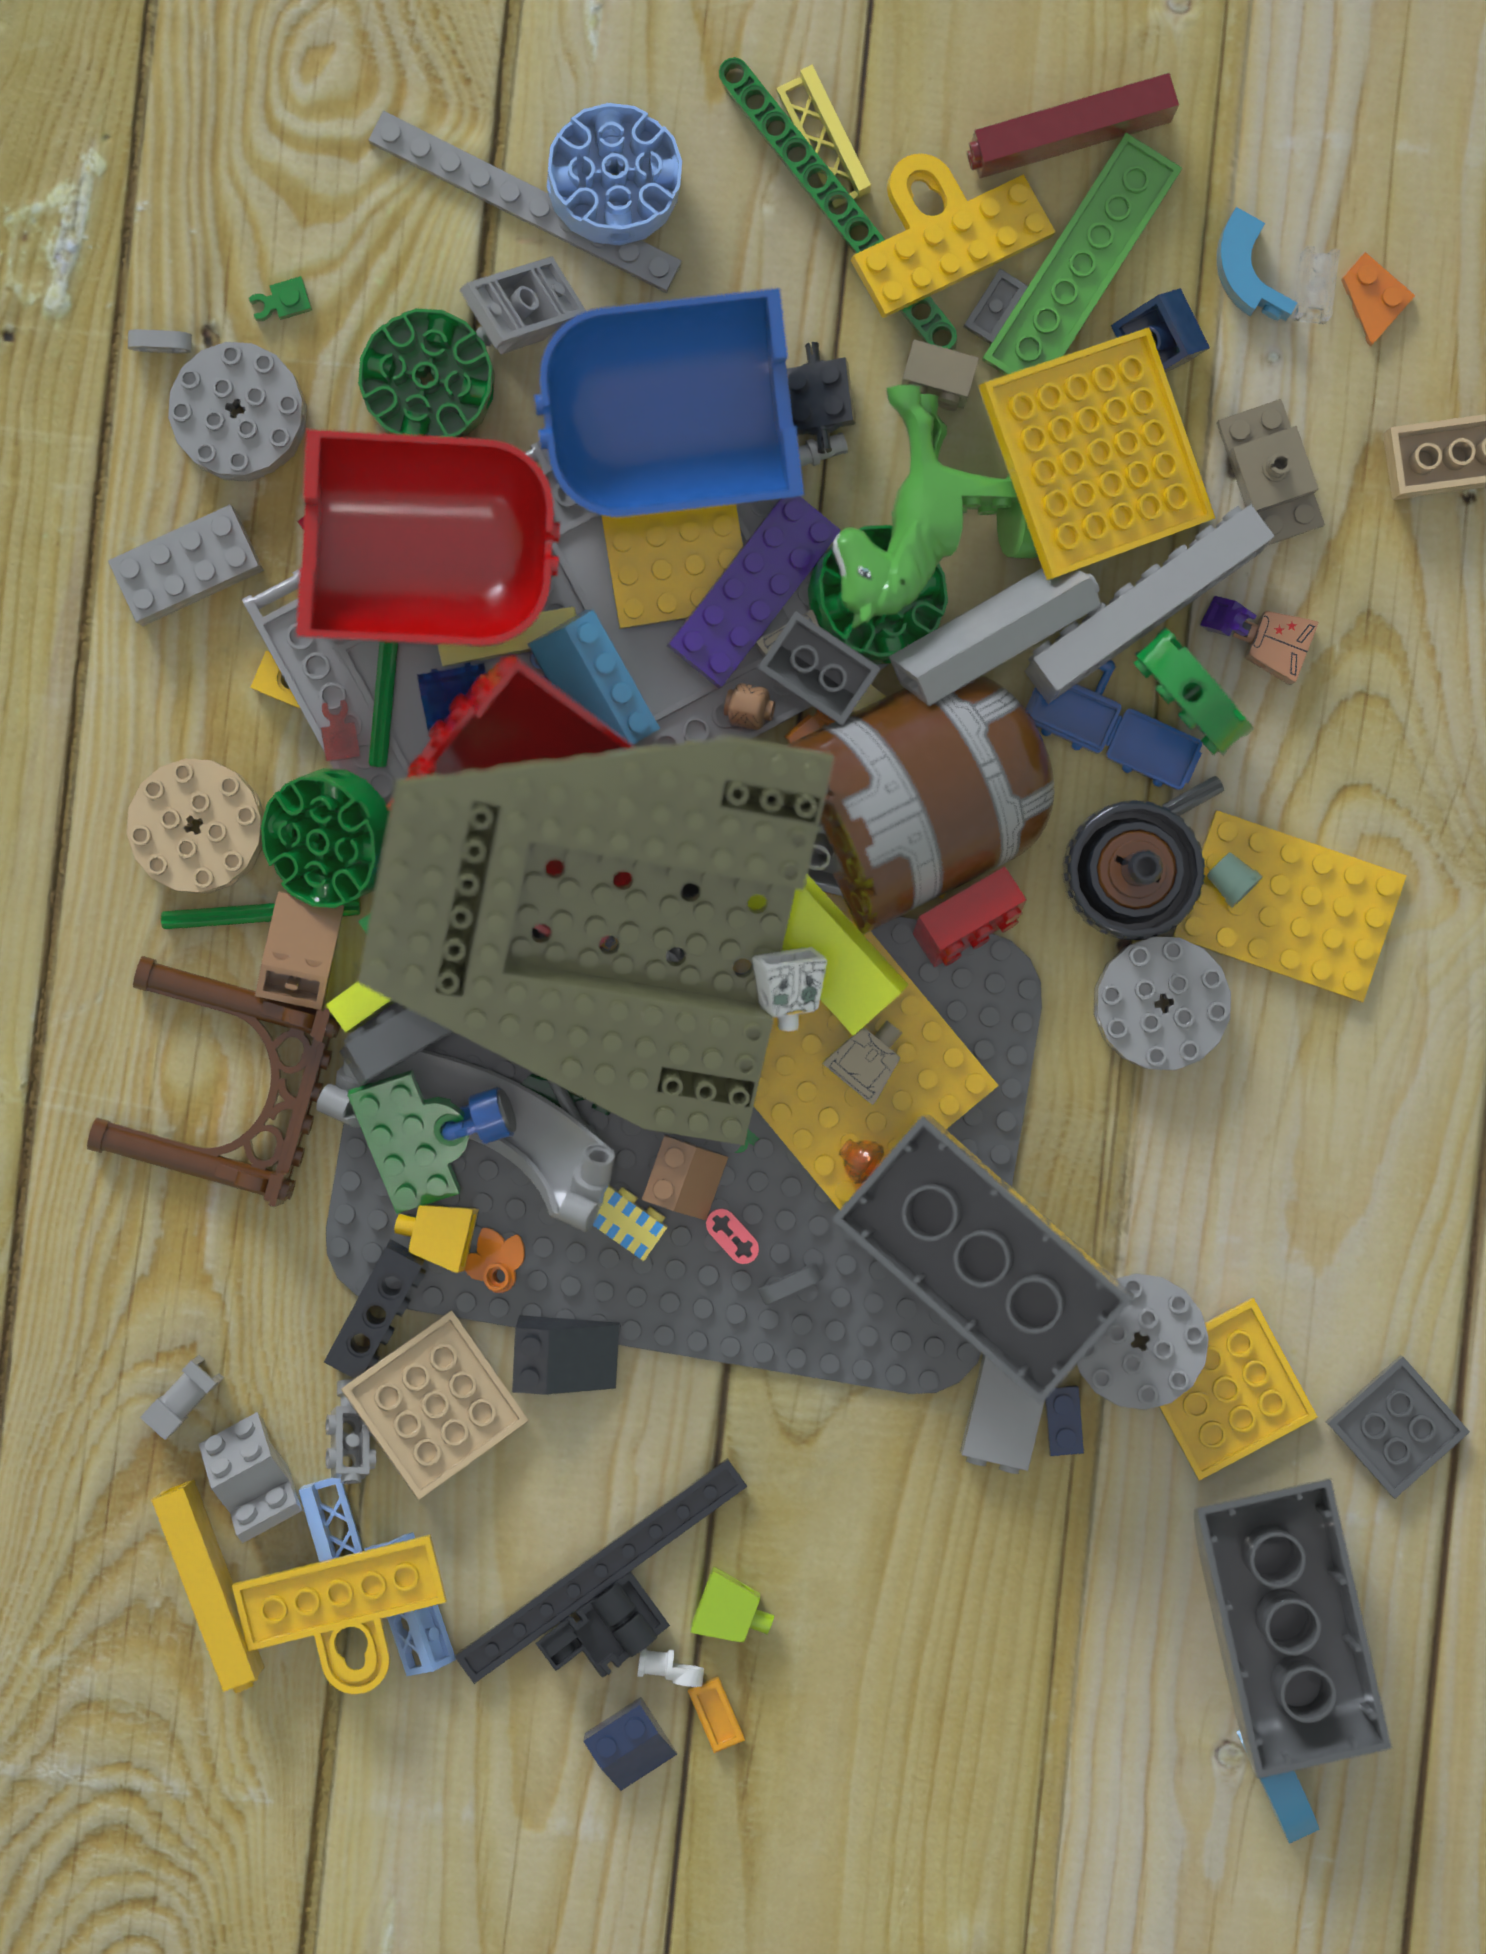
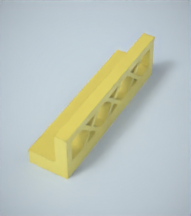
(831, 126)

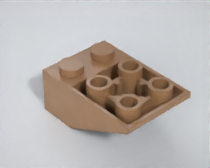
(299, 952)

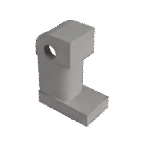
(173, 1407)

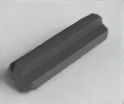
(1195, 796)

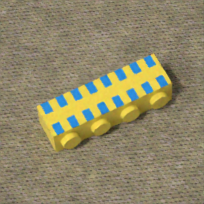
(629, 1223)

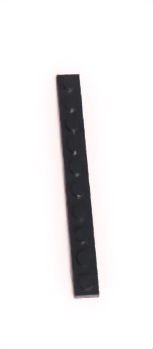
(600, 1570)

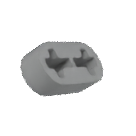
(159, 341)

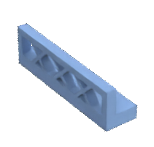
(319, 1525)
(425, 1635)

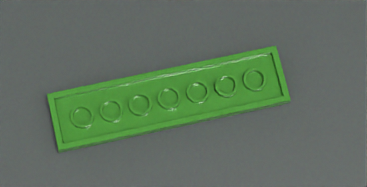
(1084, 258)

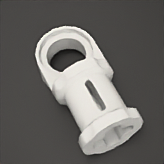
(662, 1665)

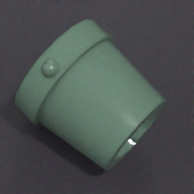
(1233, 878)

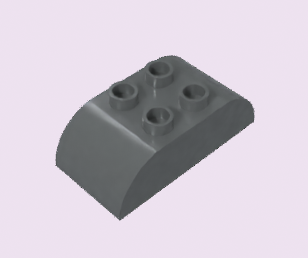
(1290, 1628)

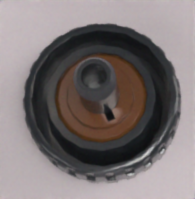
(1133, 870)

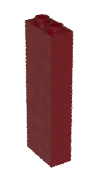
(1073, 126)

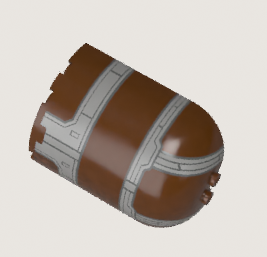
(930, 795)

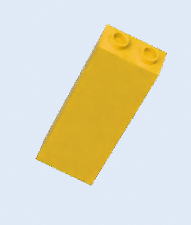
(207, 1584)

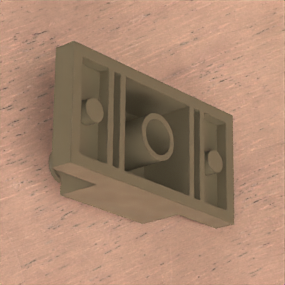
(1272, 469)

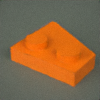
(1375, 296)

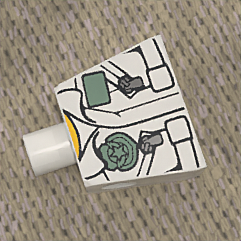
(789, 984)

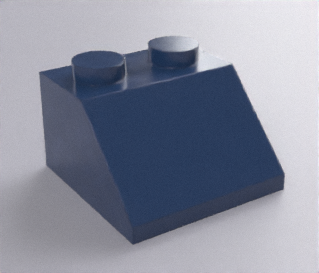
(1171, 325)
(629, 1744)

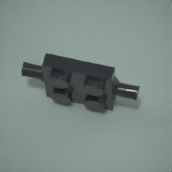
(820, 396)

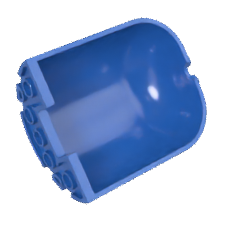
(671, 405)

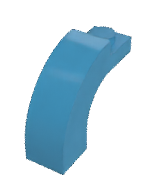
(1237, 272)
(1289, 1804)

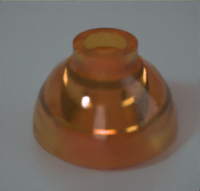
(861, 1159)

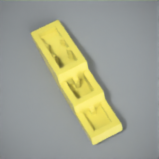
(546, 621)

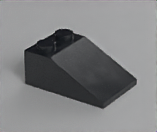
(564, 1355)

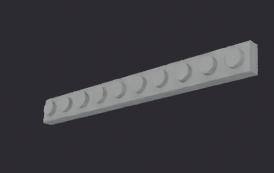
(514, 197)

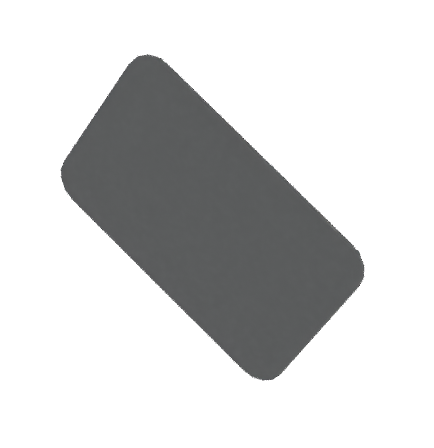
(688, 1292)

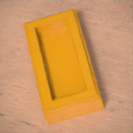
(716, 1714)

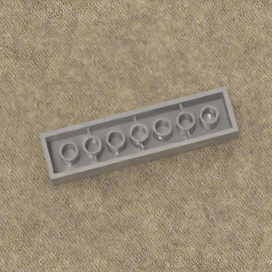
(1149, 603)

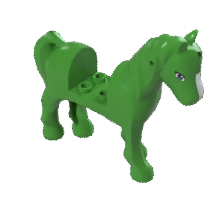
(924, 518)

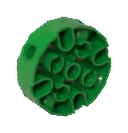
(410, 349)
(884, 633)
(1194, 691)
(326, 836)

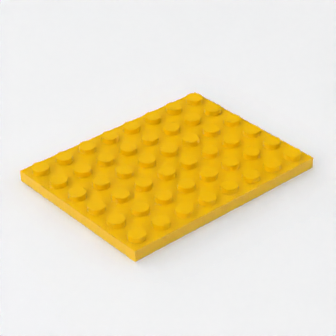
(820, 1112)

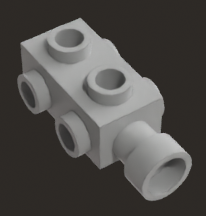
(352, 1445)

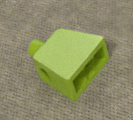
(729, 1609)

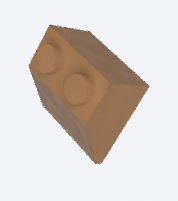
(685, 1178)

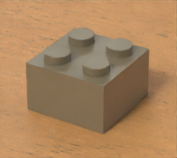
(940, 373)

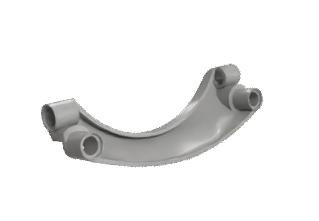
(549, 1144)

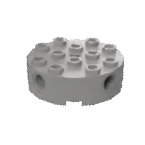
(222, 381)
(1195, 1012)
(1172, 1355)

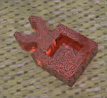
(339, 738)

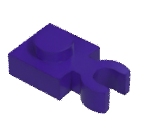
(1226, 615)

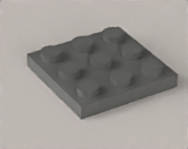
(1397, 1426)

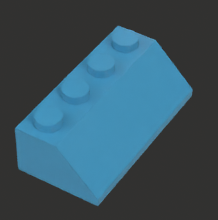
(589, 670)

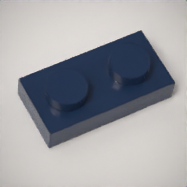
(1064, 1421)

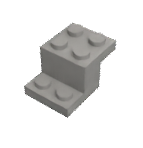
(250, 1477)

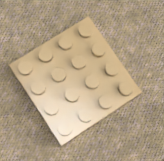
(434, 1405)

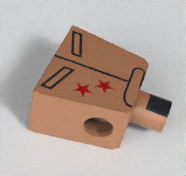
(1278, 643)

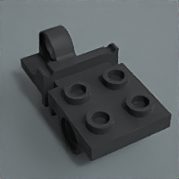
(611, 1628)

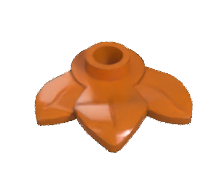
(495, 1255)

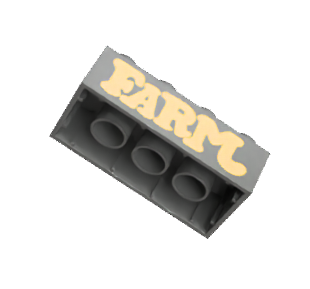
(983, 1258)

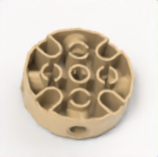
(164, 814)

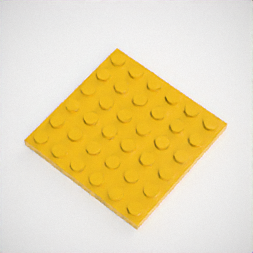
(1097, 452)

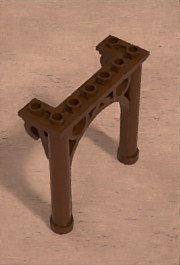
(207, 1162)

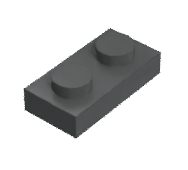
(995, 306)

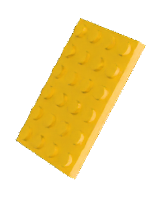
(1308, 916)

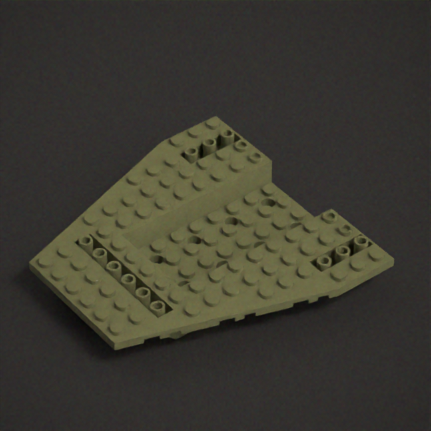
(620, 1025)

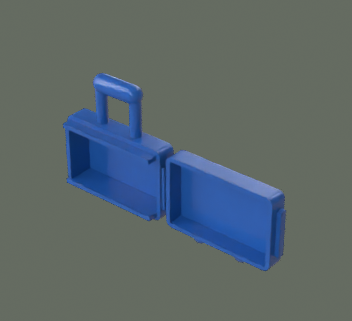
(1133, 740)

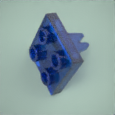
(442, 686)

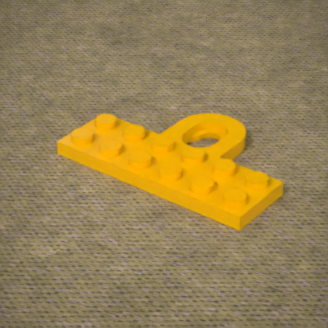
(950, 245)
(338, 1595)

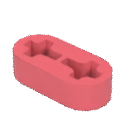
(726, 1241)

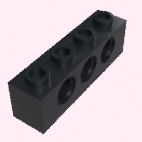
(346, 1353)

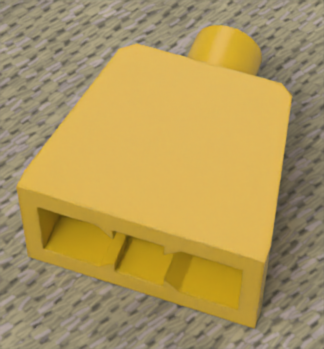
(440, 1234)

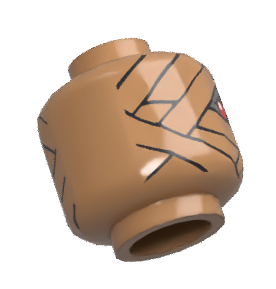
(749, 706)

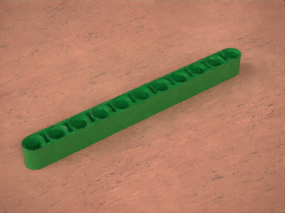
(823, 196)

